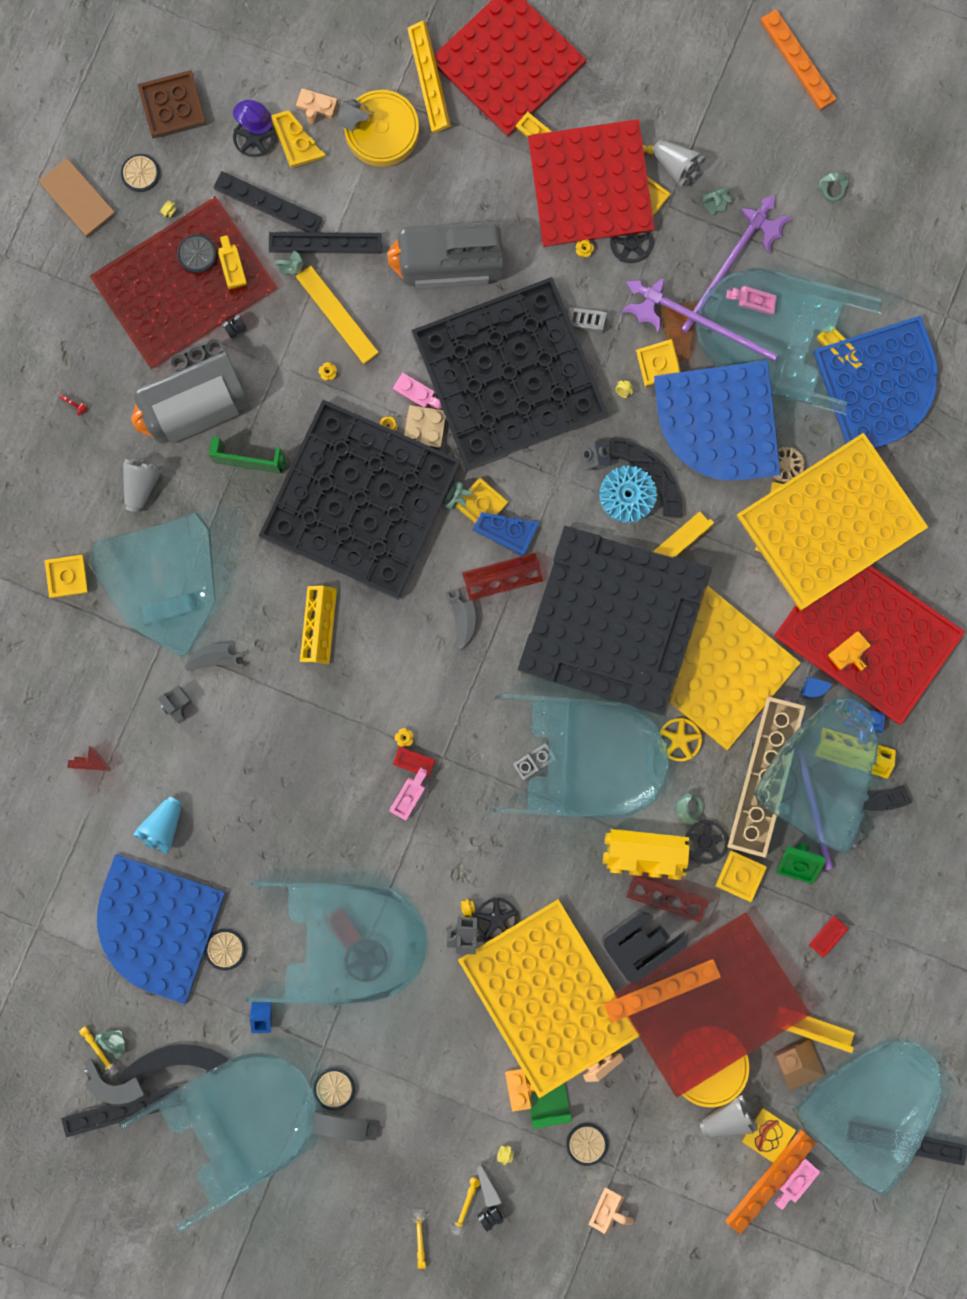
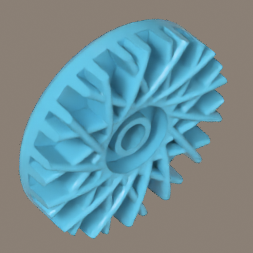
(625, 508)

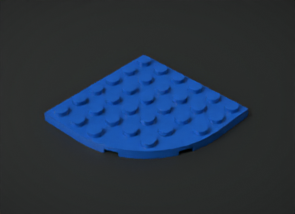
(889, 389)
(721, 420)
(155, 926)

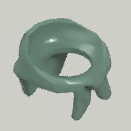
(717, 200)
(455, 496)

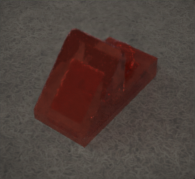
(94, 762)

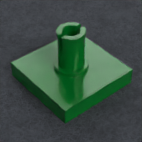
(800, 864)

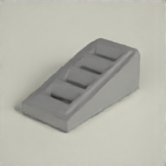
(587, 313)
(489, 1191)

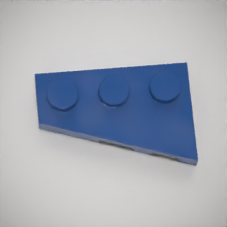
(505, 531)

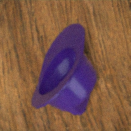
(253, 116)

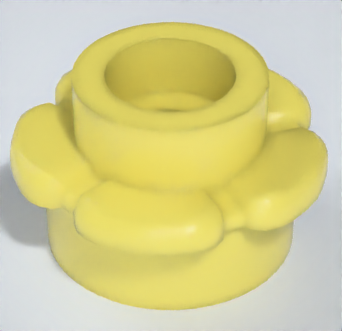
(168, 209)
(624, 389)
(505, 1155)

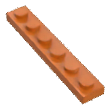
(798, 60)
(662, 990)
(770, 1182)

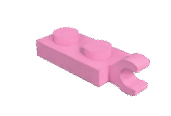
(753, 299)
(416, 392)
(409, 795)
(797, 1183)

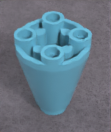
(160, 825)

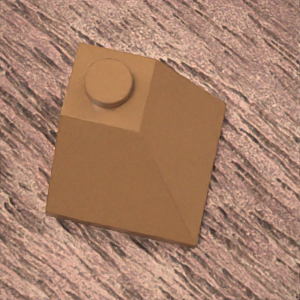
(799, 1064)

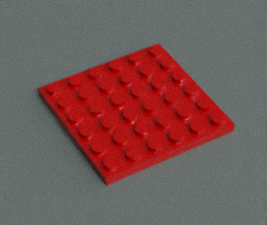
(508, 61)
(591, 183)

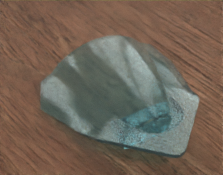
(160, 579)

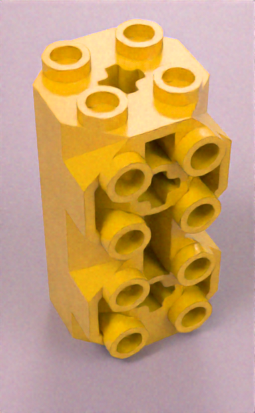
(646, 853)

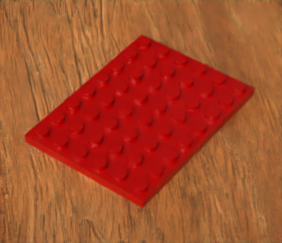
(904, 635)

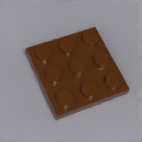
(171, 104)

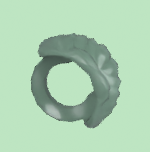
(844, 183)
(292, 265)
(682, 809)
(112, 1042)

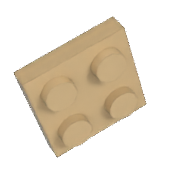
(425, 425)

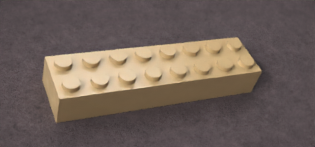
(753, 822)

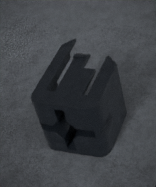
(629, 943)

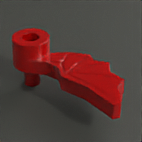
(81, 408)

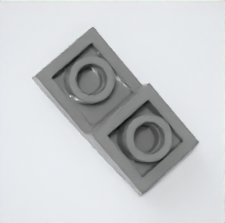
(532, 762)

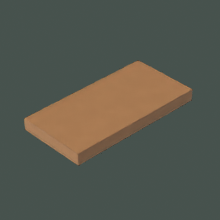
(76, 197)

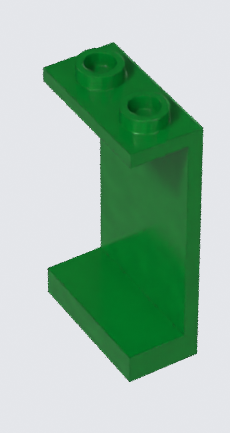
(217, 455)
(550, 1108)

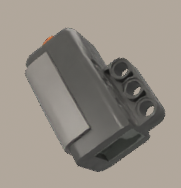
(448, 255)
(190, 398)

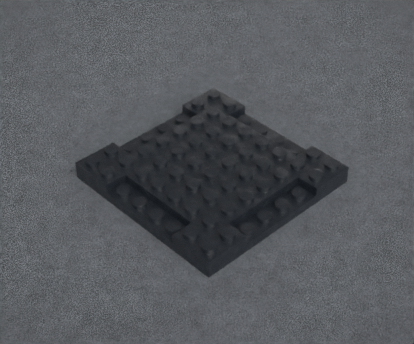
(509, 373)
(360, 499)
(615, 620)

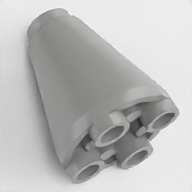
(679, 162)
(138, 482)
(730, 1119)

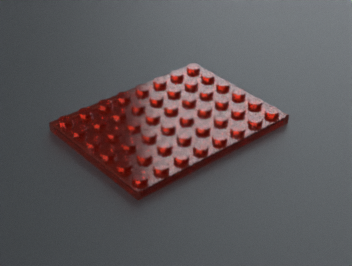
(169, 306)
(722, 1019)

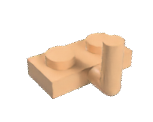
(316, 104)
(603, 1067)
(607, 1212)

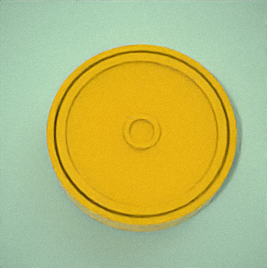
(390, 133)
(722, 1086)

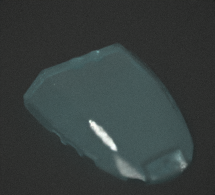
(824, 774)
(875, 1111)

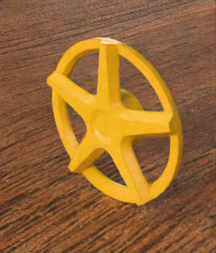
(680, 739)

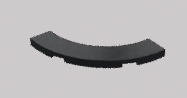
(655, 468)
(886, 800)
(170, 1056)

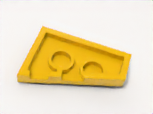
(296, 144)

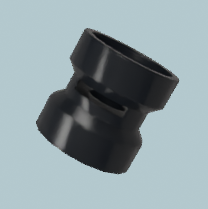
(234, 326)
(490, 1218)

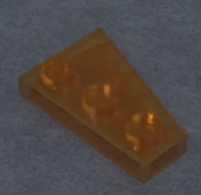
(672, 325)

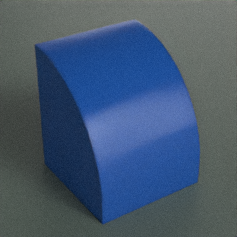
(814, 688)
(261, 1017)

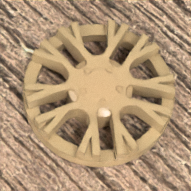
(787, 464)

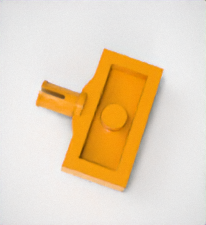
(850, 652)
(519, 1090)

